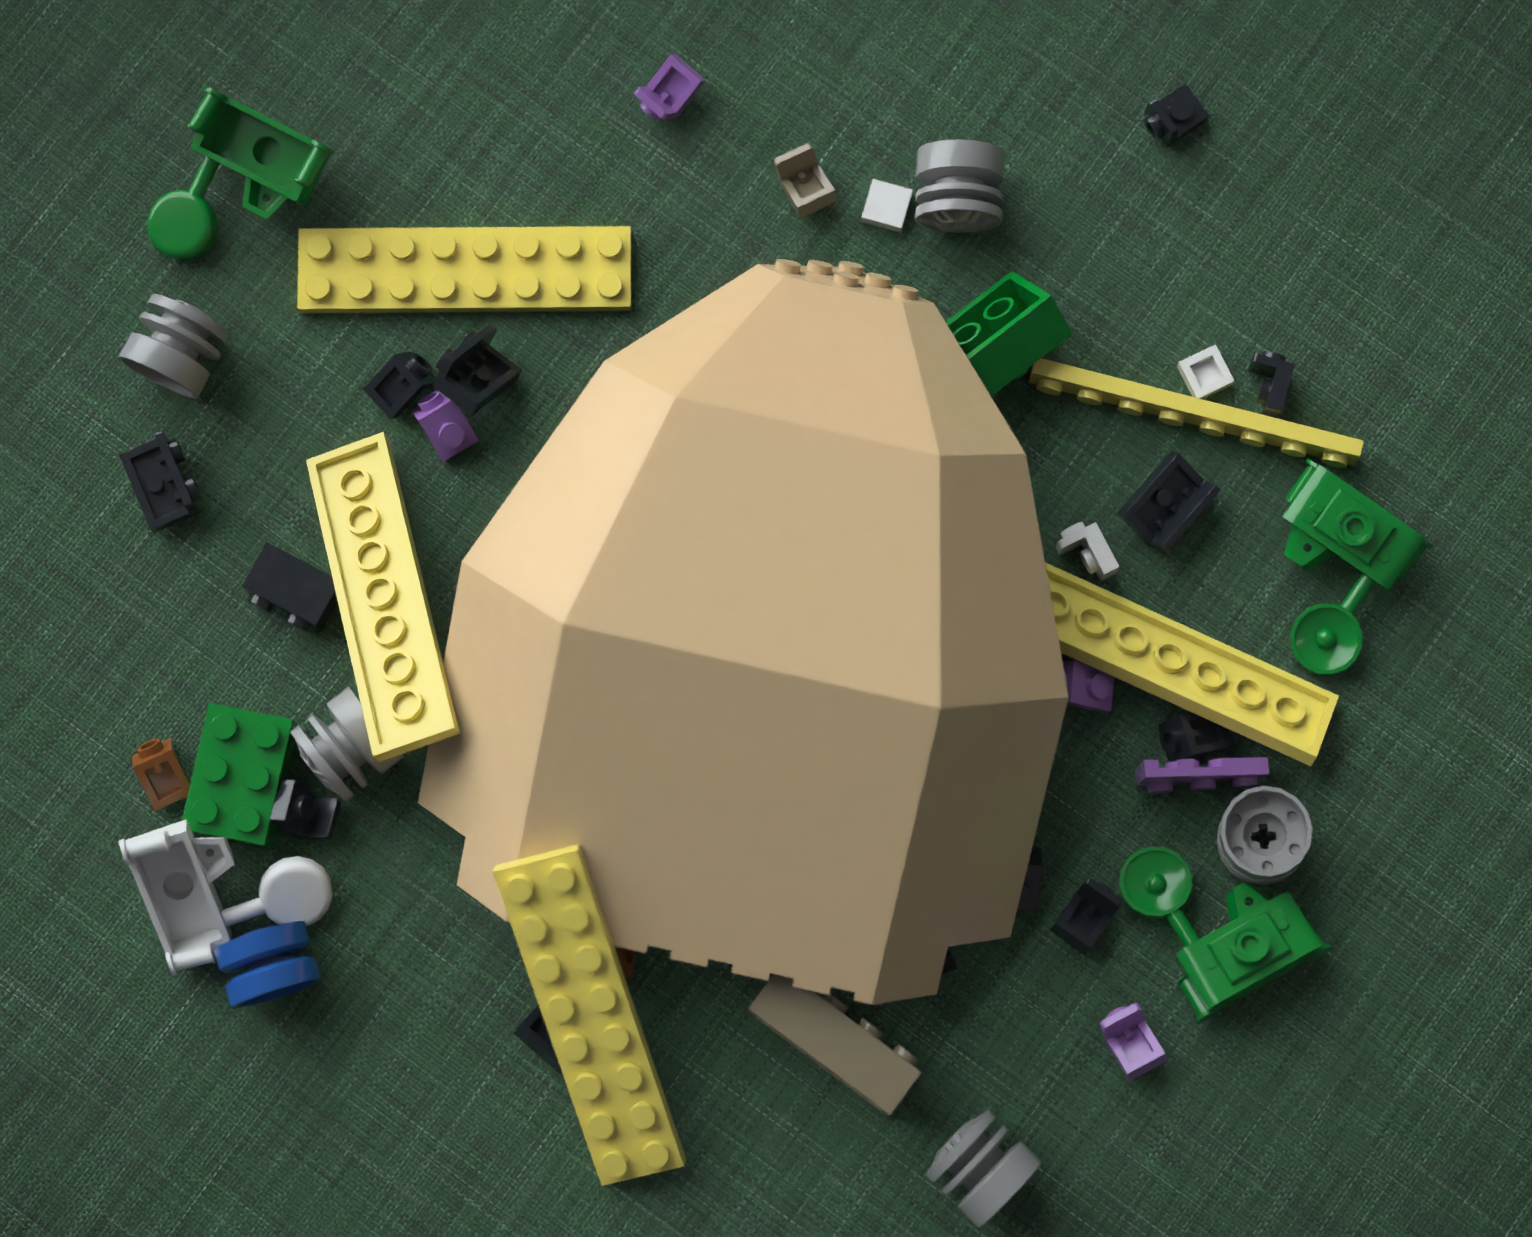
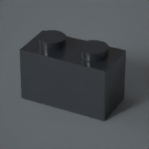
(291, 587)

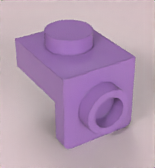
(670, 89)
(444, 425)
(1088, 686)
(1132, 1041)

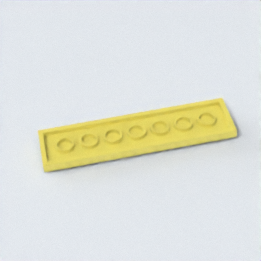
(464, 269)
(382, 598)
(1189, 668)
(589, 1014)

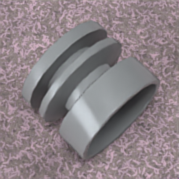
(959, 186)
(174, 346)
(340, 746)
(1281, 818)
(982, 1168)

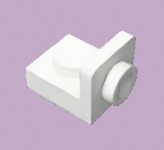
(1096, 553)

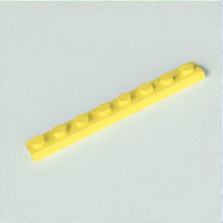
(1211, 417)

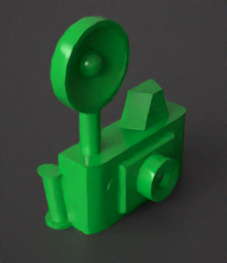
(263, 150)
(1362, 534)
(1238, 957)

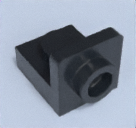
(1174, 115)
(400, 382)
(1273, 391)
(1192, 736)
(304, 813)

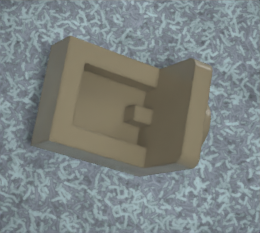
(804, 180)

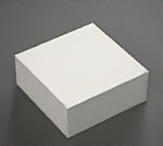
(886, 205)
(1205, 373)

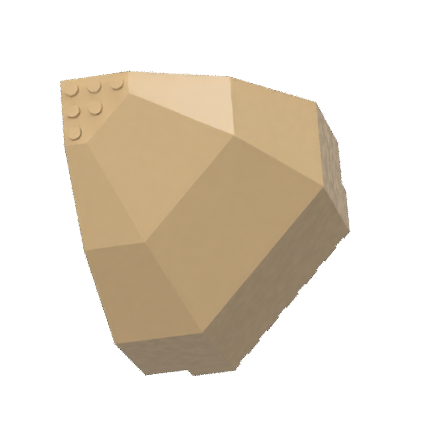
(767, 644)

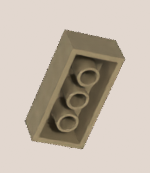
(836, 1042)

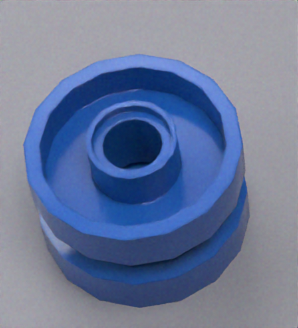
(267, 964)

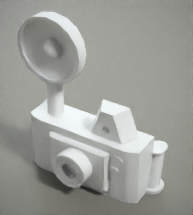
(184, 905)

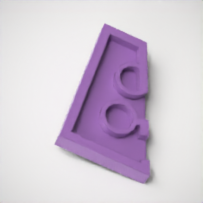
(1241, 771)

